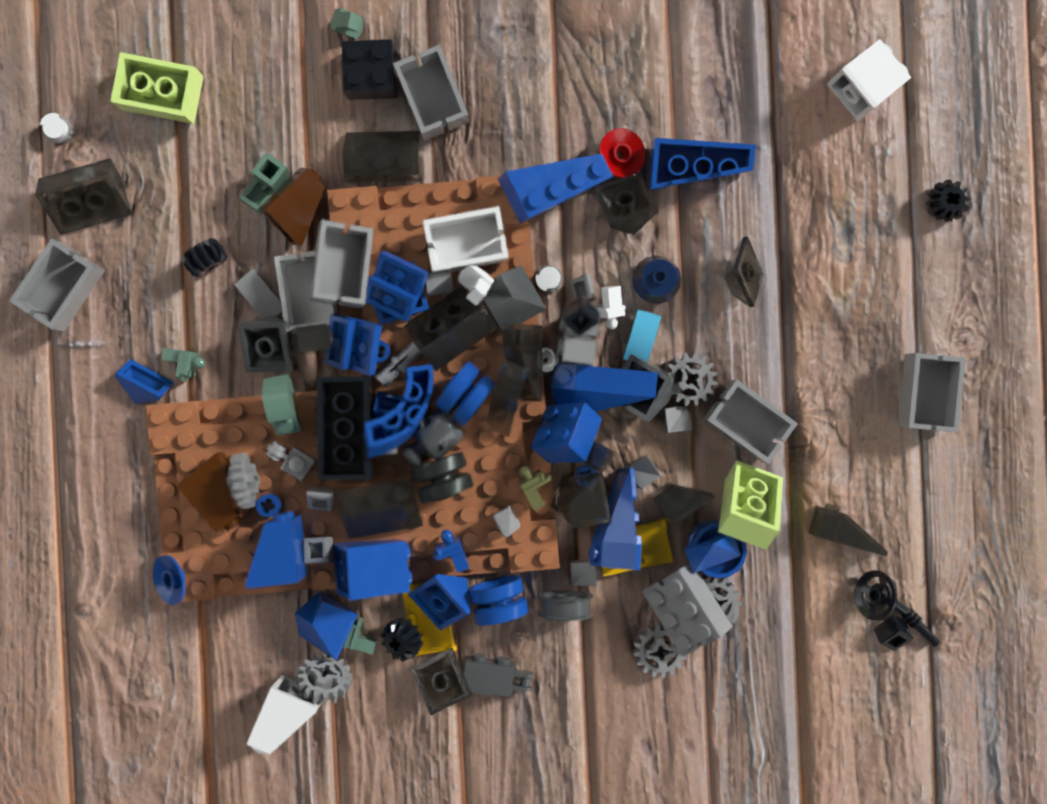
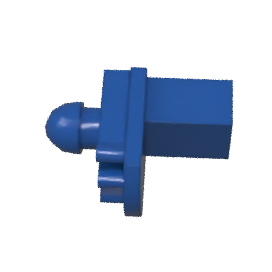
(453, 548)

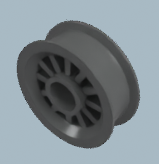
(565, 605)

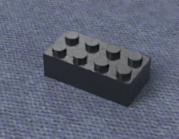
(341, 414)

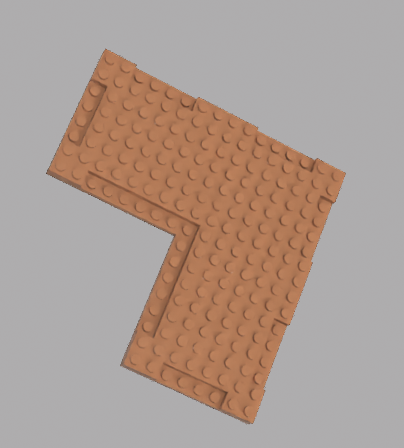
(192, 432)

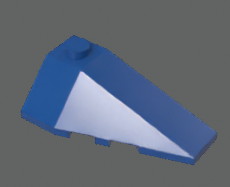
(601, 386)
(616, 541)

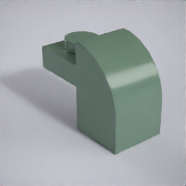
(268, 178)
(280, 405)

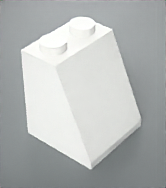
(868, 79)
(281, 715)

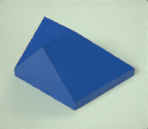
(443, 599)
(325, 623)

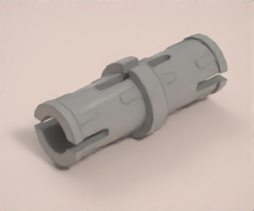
(386, 376)

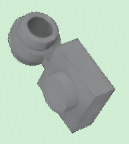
(296, 462)

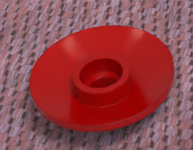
(629, 146)

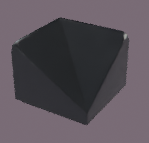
(580, 315)
(893, 633)

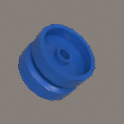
(462, 391)
(707, 530)
(498, 600)

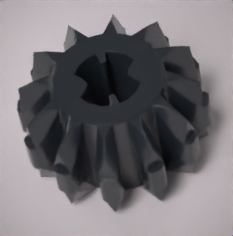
(957, 199)
(204, 257)
(402, 639)

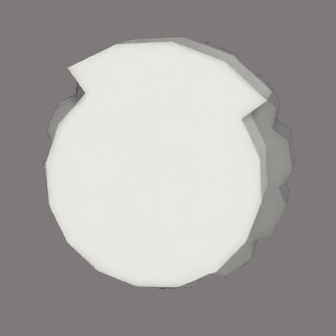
(56, 128)
(549, 278)

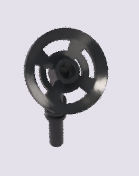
(880, 596)

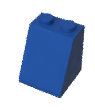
(279, 553)
(372, 568)

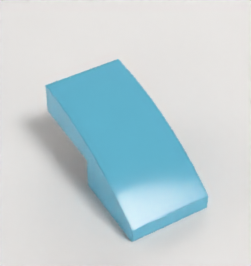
(642, 335)

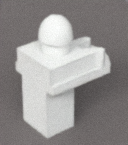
(476, 282)
(611, 306)

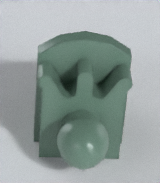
(347, 23)
(187, 362)
(358, 641)

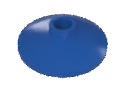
(169, 579)

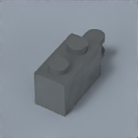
(495, 675)

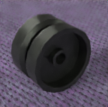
(443, 481)

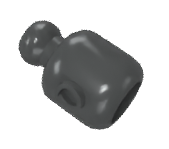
(433, 437)

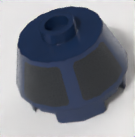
(656, 279)

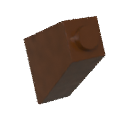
(294, 205)
(211, 495)

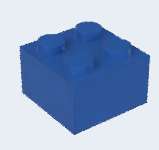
(566, 433)

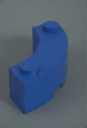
(400, 424)

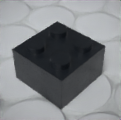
(369, 69)

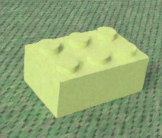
(157, 88)
(751, 505)

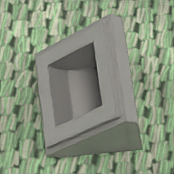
(583, 286)
(321, 498)

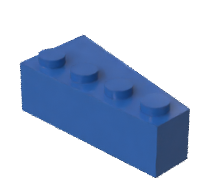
(691, 161)
(551, 184)

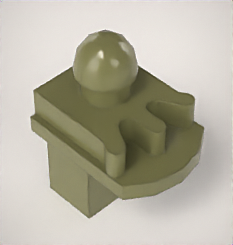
(530, 483)

